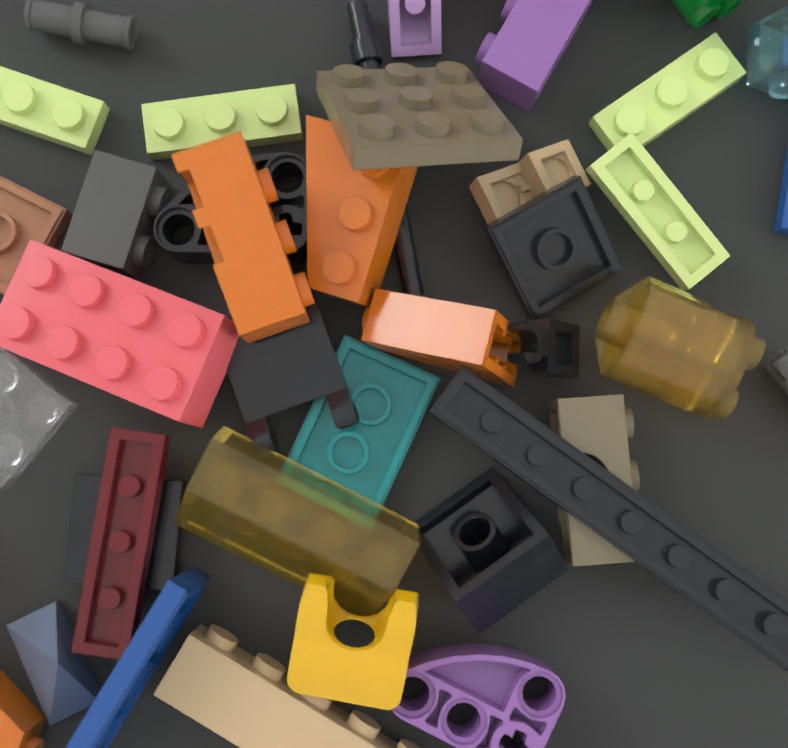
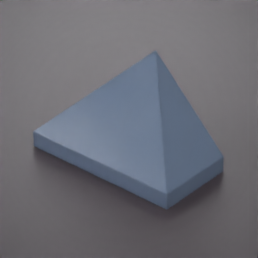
(57, 675)

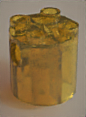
(676, 348)

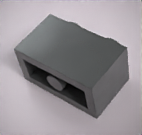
(117, 214)

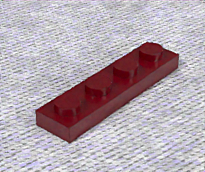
(121, 542)

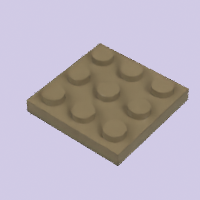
(415, 116)

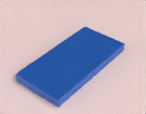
(140, 660)

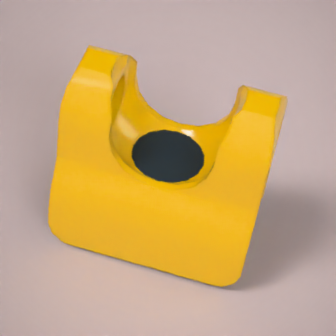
(349, 654)

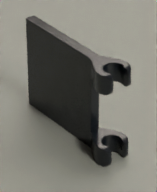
(287, 373)

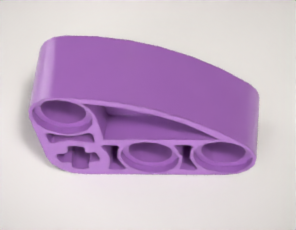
(492, 682)

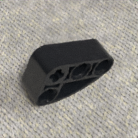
(290, 206)

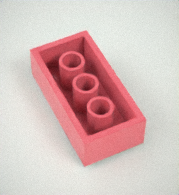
(116, 333)

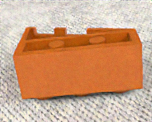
(349, 217)
(244, 237)

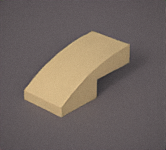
(519, 183)

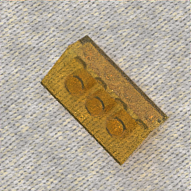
(297, 522)

